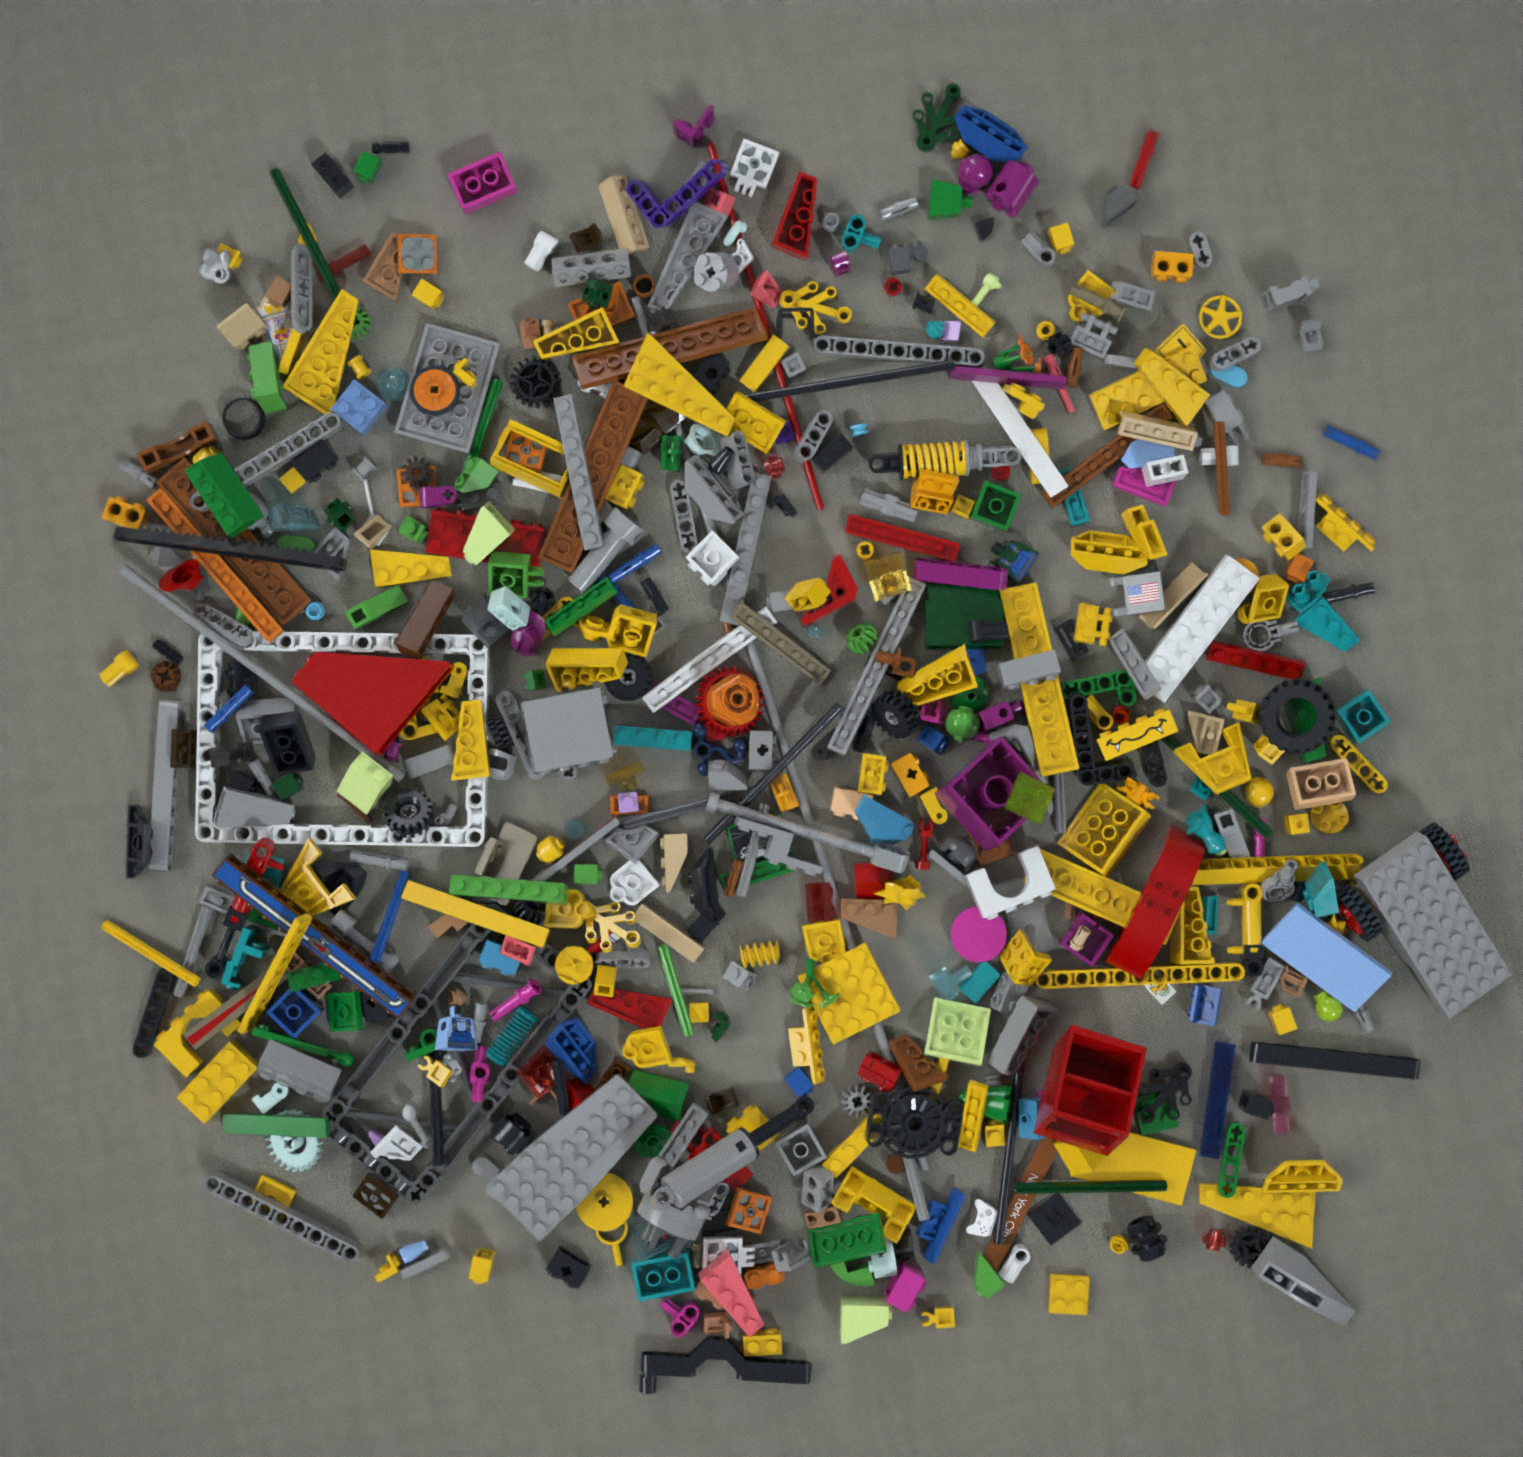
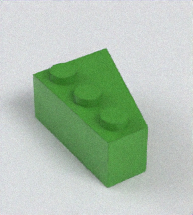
(266, 377)

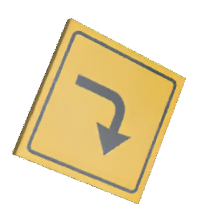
(1179, 340)

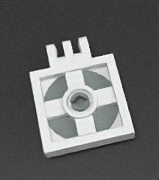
(753, 166)
(716, 1245)

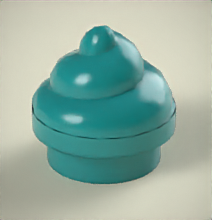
(935, 328)

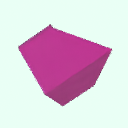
(934, 712)

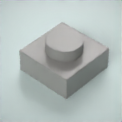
(793, 365)

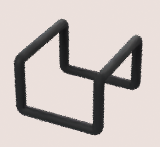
(780, 316)

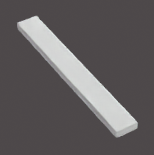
(702, 664)

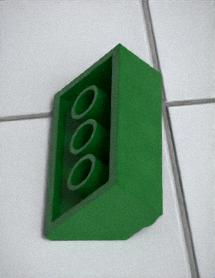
(224, 494)

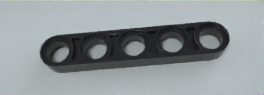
(147, 1020)

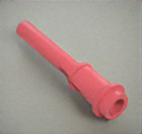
(1053, 369)

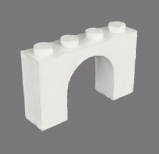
(1037, 884)

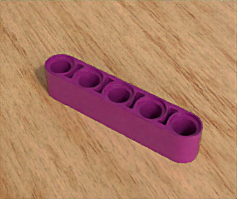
(960, 573)

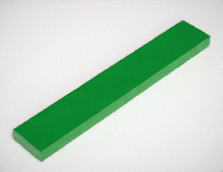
(276, 1125)

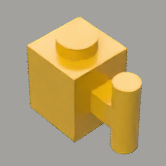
(1245, 711)

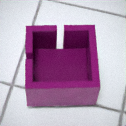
(1095, 942)

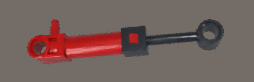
(239, 911)

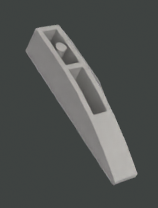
(1299, 1279)

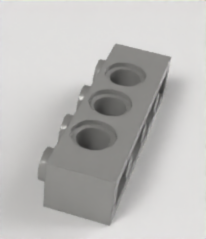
(597, 265)

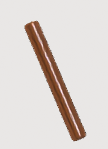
(1221, 468)

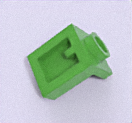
(413, 530)

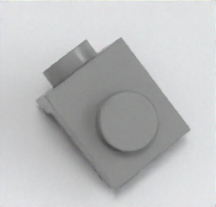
(1311, 335)
(1206, 698)
(740, 976)

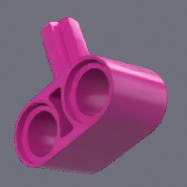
(680, 1315)

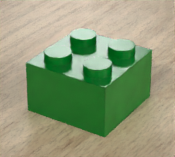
(995, 506)

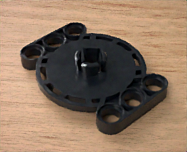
(925, 1135)

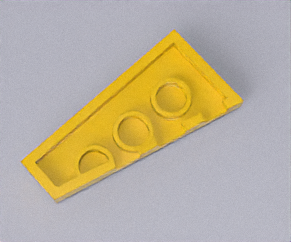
(471, 744)

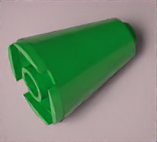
(996, 1104)

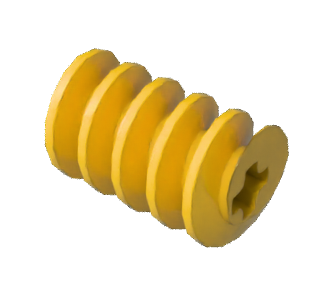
(760, 954)

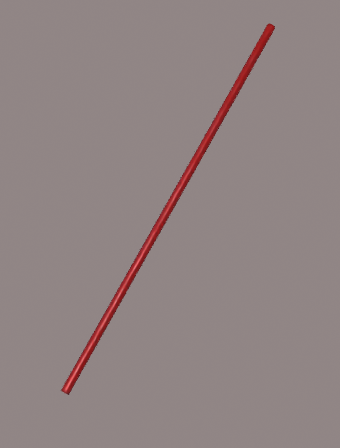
(778, 368)

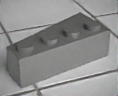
(1020, 1033)

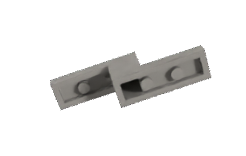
(778, 846)

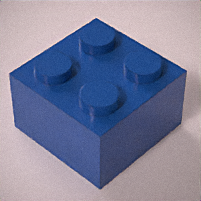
(295, 1011)

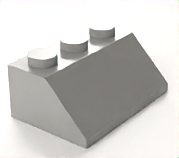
(251, 712)

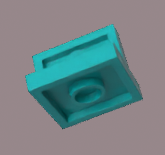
(247, 946)

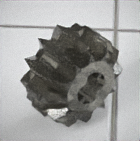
(662, 320)
(420, 465)

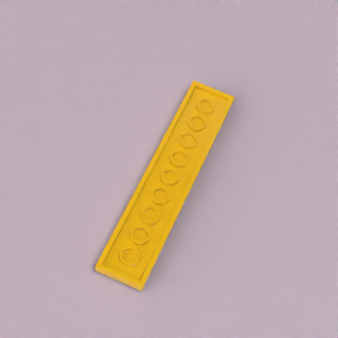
(1042, 700)

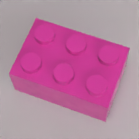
(482, 183)

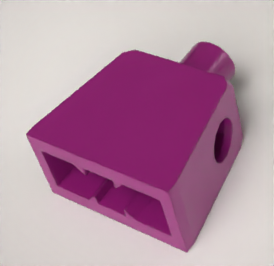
(990, 716)

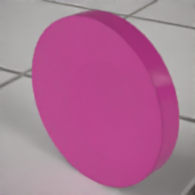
(977, 937)

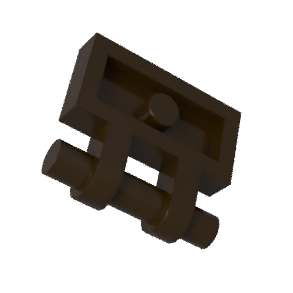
(183, 748)

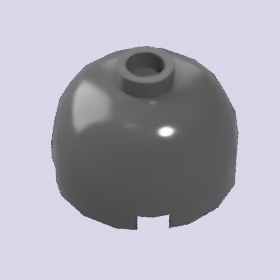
(959, 852)

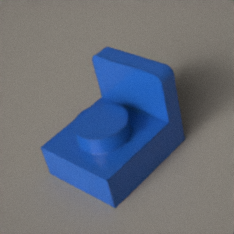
(933, 739)

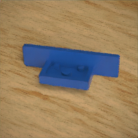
(939, 1224)

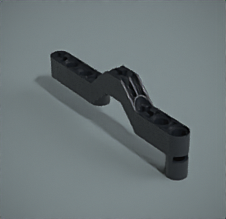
(719, 1348)

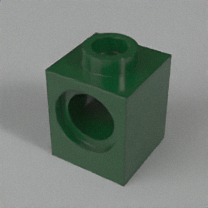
(288, 785)

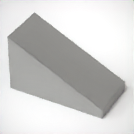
(662, 623)

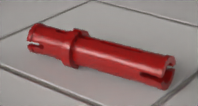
(1147, 151)

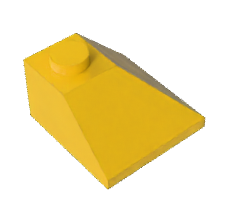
(1268, 598)

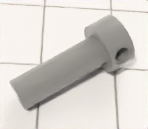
(620, 531)

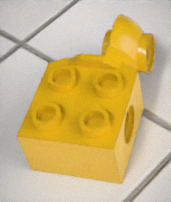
(628, 629)

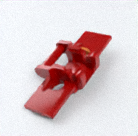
(737, 1179)

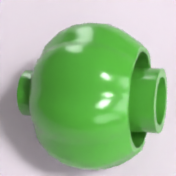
(963, 724)

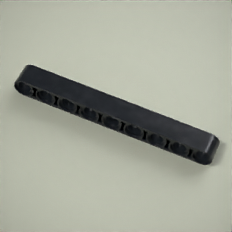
(1334, 1060)

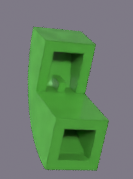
(856, 1275)

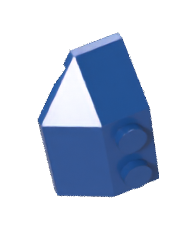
(989, 135)
(576, 1049)

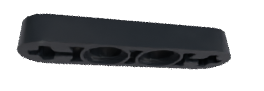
(1146, 752)

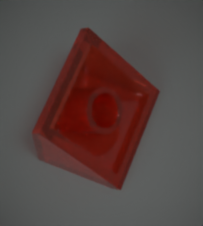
(537, 1072)

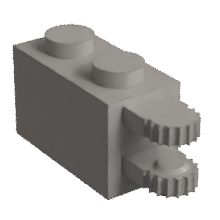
(1221, 409)

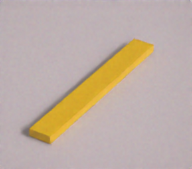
(475, 914)
(275, 973)

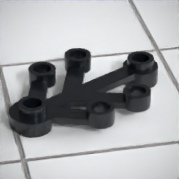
(1168, 1090)

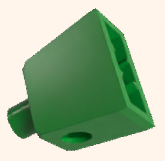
(946, 200)

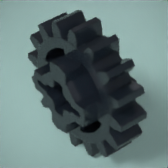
(1253, 1239)

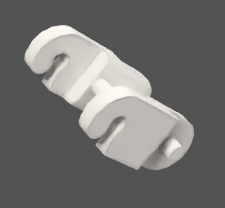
(453, 1065)

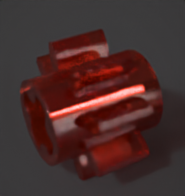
(774, 466)
(1214, 1239)

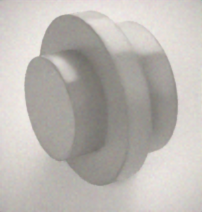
(831, 222)

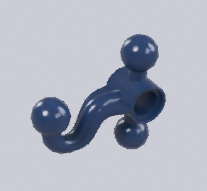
(739, 745)

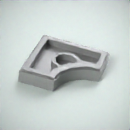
(632, 842)

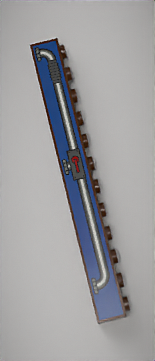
(318, 938)

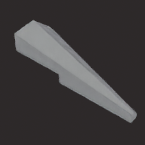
(1021, 741)

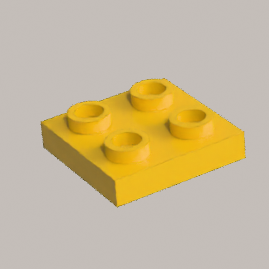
(1030, 403)

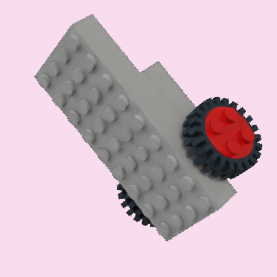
(1426, 918)

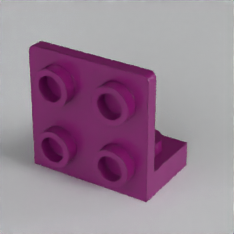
(690, 136)

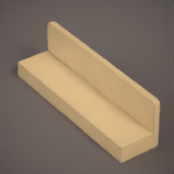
(623, 214)
(1157, 430)
(1175, 594)
(668, 932)

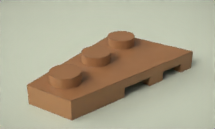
(383, 273)
(870, 914)

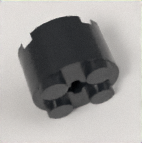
(512, 1132)

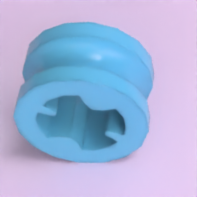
(859, 429)

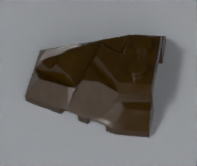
(654, 422)

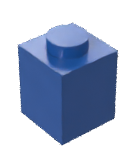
(799, 1082)

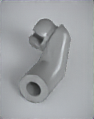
(446, 817)

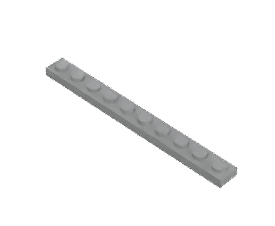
(874, 670)

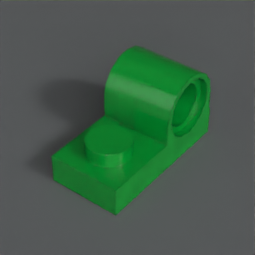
(427, 1046)

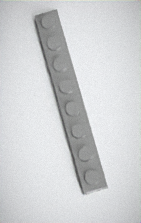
(578, 472)
(745, 546)

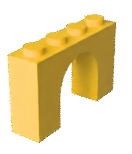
(174, 1044)

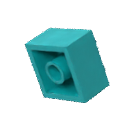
(1361, 716)

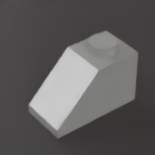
(725, 776)

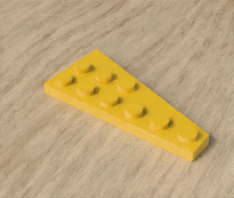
(321, 366)
(668, 383)
(1279, 1212)

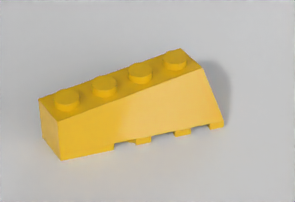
(584, 666)
(1189, 936)

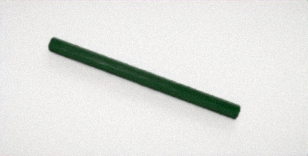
(305, 232)
(1236, 803)
(1090, 1187)

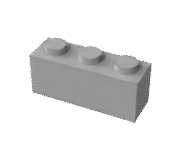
(1028, 670)

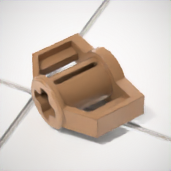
(1294, 978)

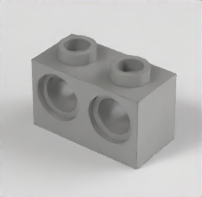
(817, 1188)

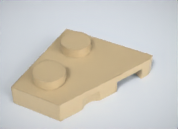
(1205, 732)

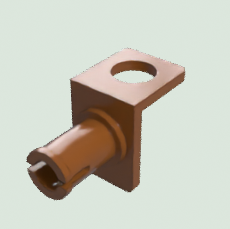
(895, 660)

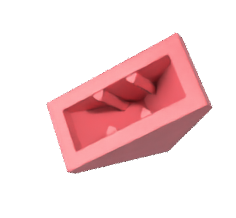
(719, 201)
(766, 290)
(518, 950)

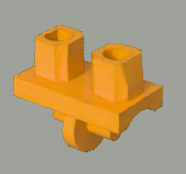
(784, 793)

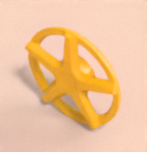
(1220, 317)

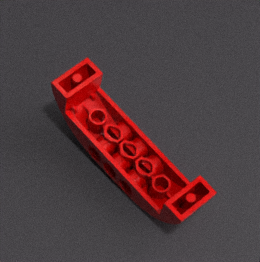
(1158, 903)

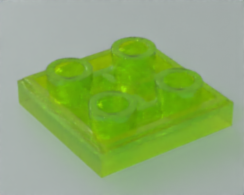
(1030, 798)

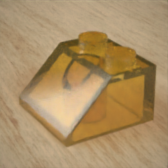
(887, 575)

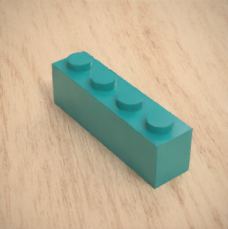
(652, 738)

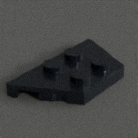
(138, 842)

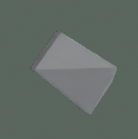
(165, 558)

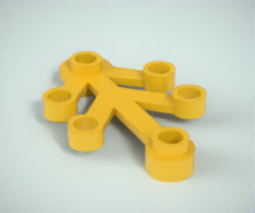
(813, 303)
(608, 923)

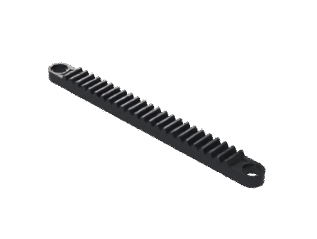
(228, 548)

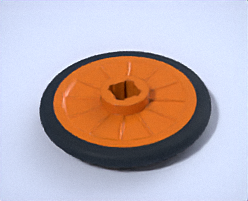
(439, 378)

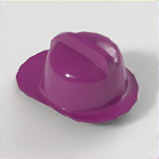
(528, 638)

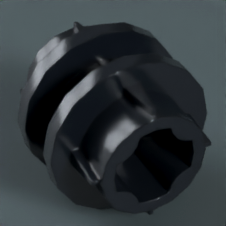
(1144, 1233)

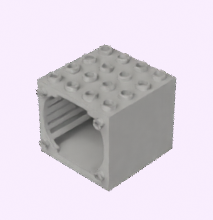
(567, 731)

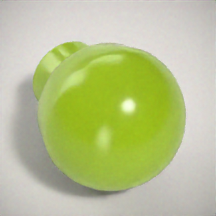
(1328, 1007)

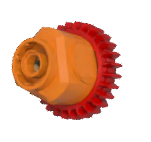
(730, 701)

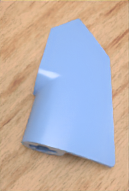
(1143, 451)

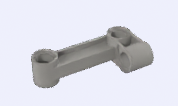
(343, 926)

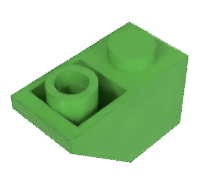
(475, 476)

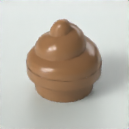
(456, 997)

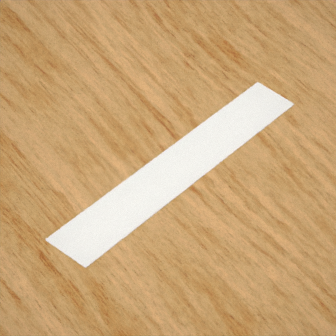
(1021, 436)

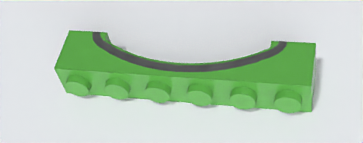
(509, 889)

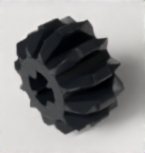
(529, 912)

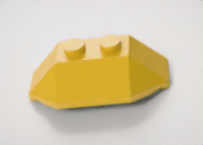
(1107, 552)
(1302, 1177)

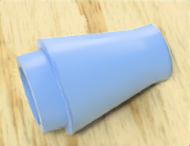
(413, 1251)

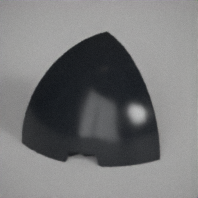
(337, 873)

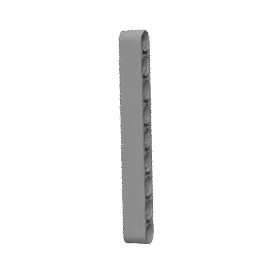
(889, 355)
(273, 453)
(164, 787)
(288, 1225)

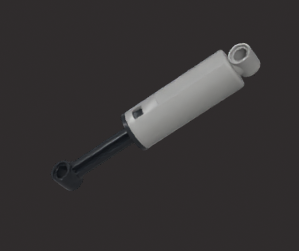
(723, 1159)

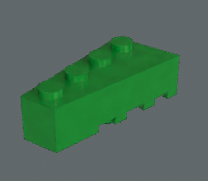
(1301, 719)

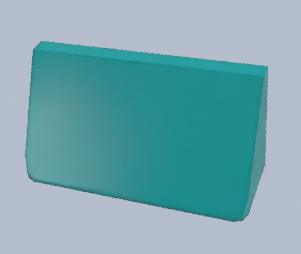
(977, 985)

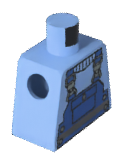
(455, 1032)

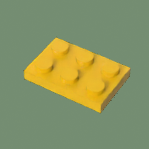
(756, 422)

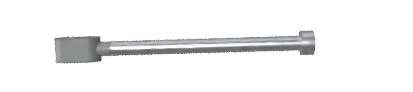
(881, 854)

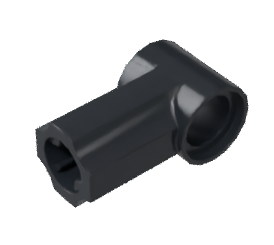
(981, 631)

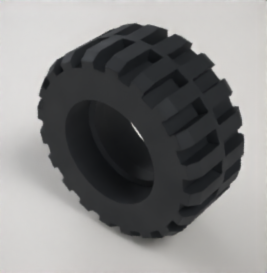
(1297, 742)

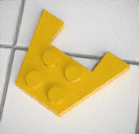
(1223, 768)
(307, 889)

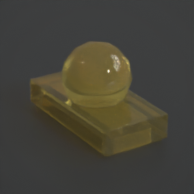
(625, 776)

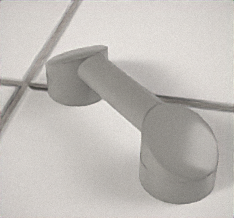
(409, 1113)

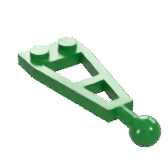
(264, 1031)

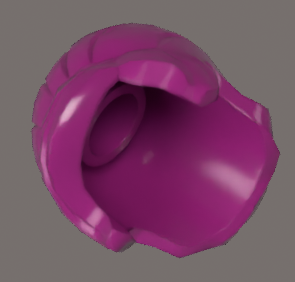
(974, 173)

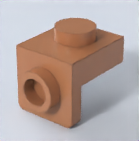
(529, 331)
(717, 1323)

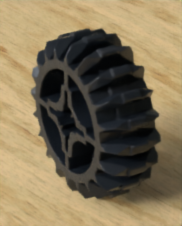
(534, 390)

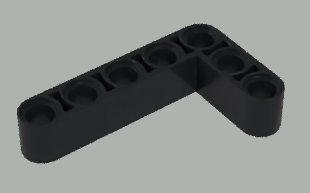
(1086, 747)

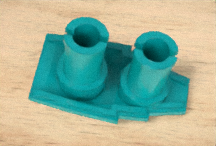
(1309, 591)

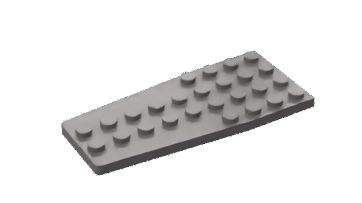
(572, 1156)

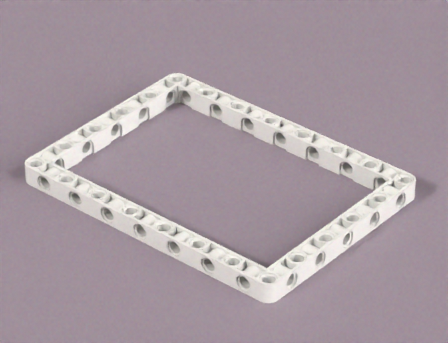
(209, 778)

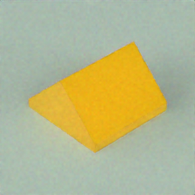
(1078, 1159)

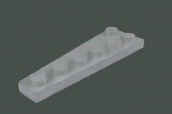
(693, 240)

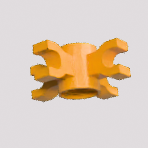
(1138, 793)

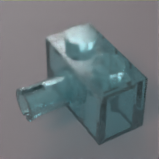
(948, 983)

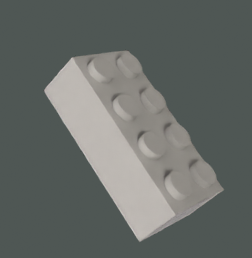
(298, 1071)

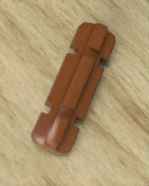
(733, 878)

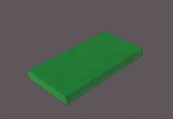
(847, 1240)

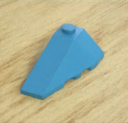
(883, 823)

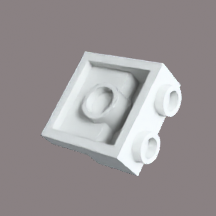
(712, 559)

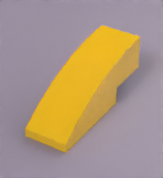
(1144, 532)

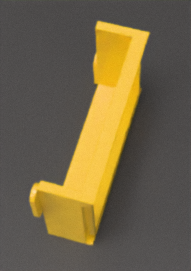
(523, 473)

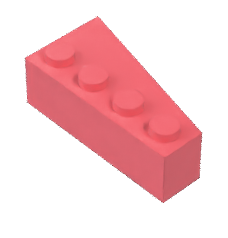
(728, 1287)

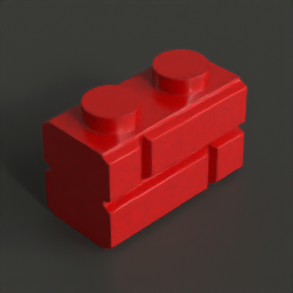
(880, 1072)

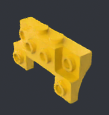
(874, 1198)

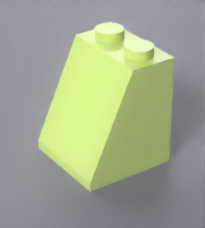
(487, 533)
(365, 783)
(862, 1316)

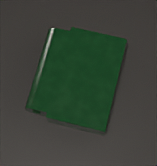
(951, 610)

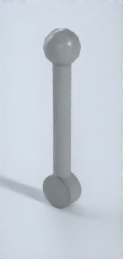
(710, 991)

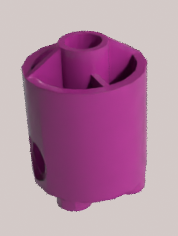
(1012, 187)

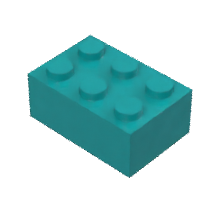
(663, 1275)

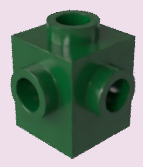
(597, 294)
(340, 514)

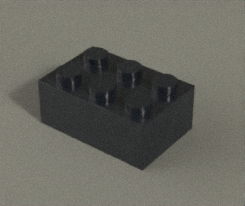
(287, 742)

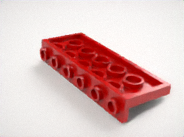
(451, 531)

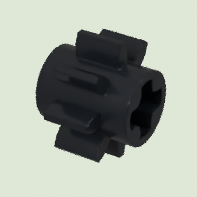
(1059, 344)
(543, 599)

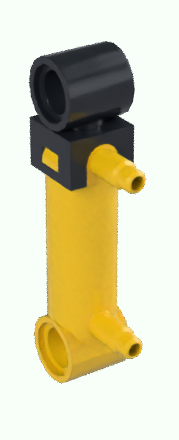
(1251, 945)

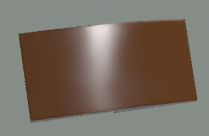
(616, 1067)

